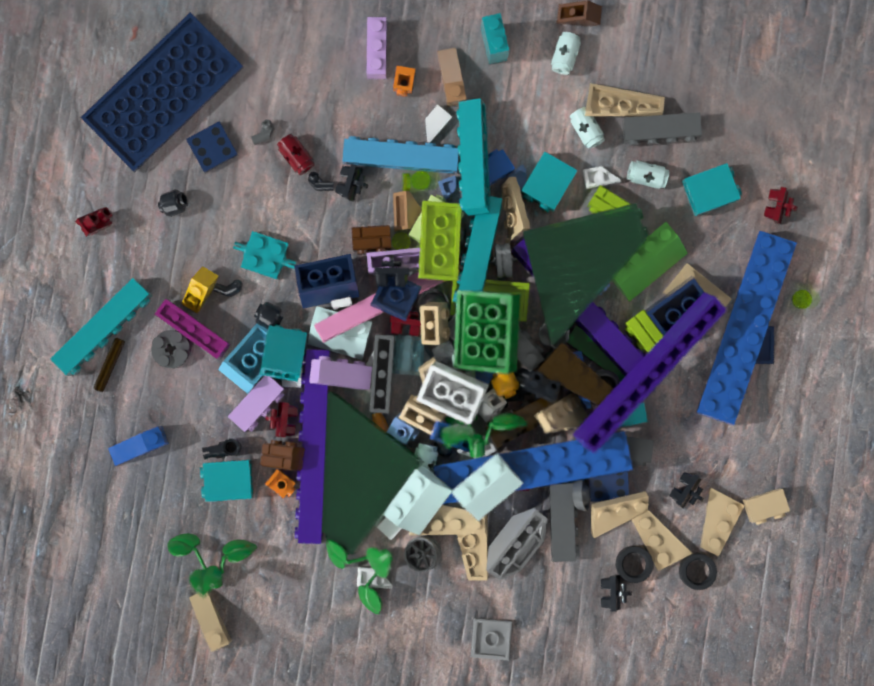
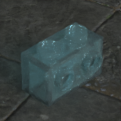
(407, 355)

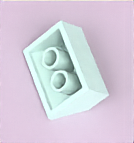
(349, 343)
(487, 487)
(418, 501)

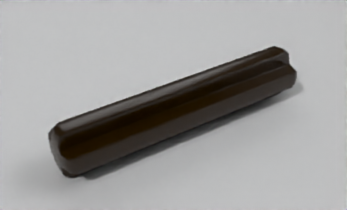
(109, 364)

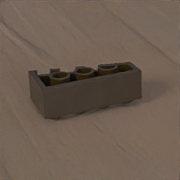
(574, 375)
(527, 412)

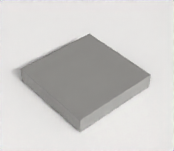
(491, 639)

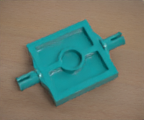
(264, 255)

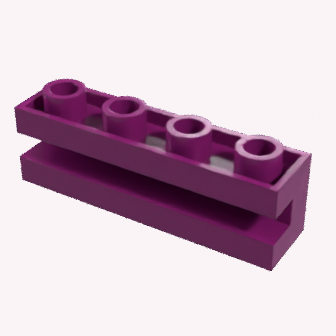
(192, 329)

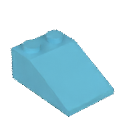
(245, 360)

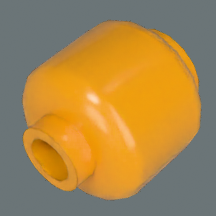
(505, 384)

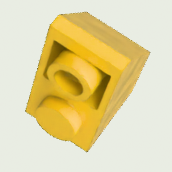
(199, 289)

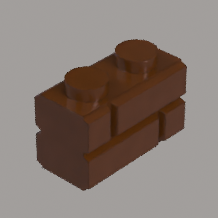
(371, 239)
(282, 456)

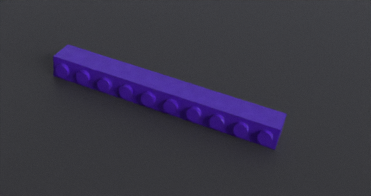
(598, 327)
(649, 372)
(313, 441)

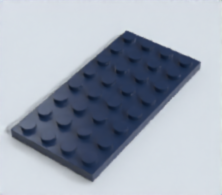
(162, 92)

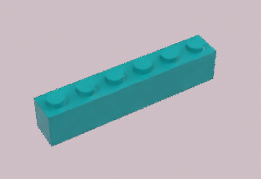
(474, 157)
(479, 249)
(101, 327)

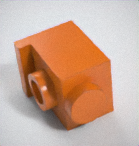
(402, 74)
(279, 476)

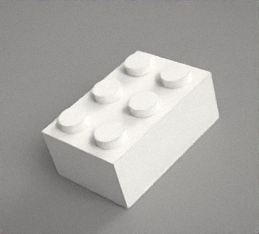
(452, 392)

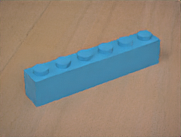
(400, 156)

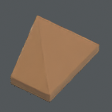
(405, 210)

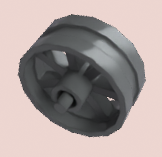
(503, 260)
(423, 553)

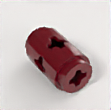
(300, 164)

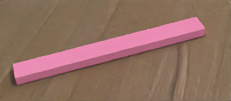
(360, 312)

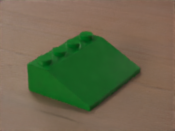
(487, 331)

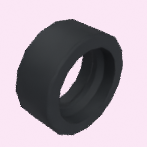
(712, 571)
(630, 578)

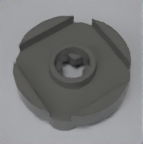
(161, 343)

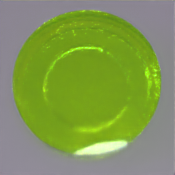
(420, 180)
(406, 182)
(401, 241)
(801, 299)

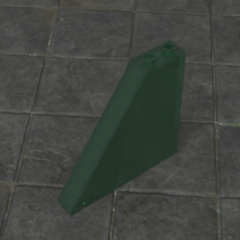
(579, 260)
(361, 474)

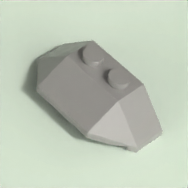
(516, 543)

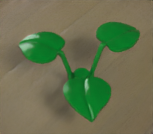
(457, 433)
(379, 560)
(209, 578)

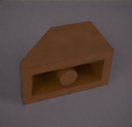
(579, 14)

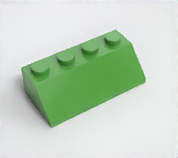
(654, 258)

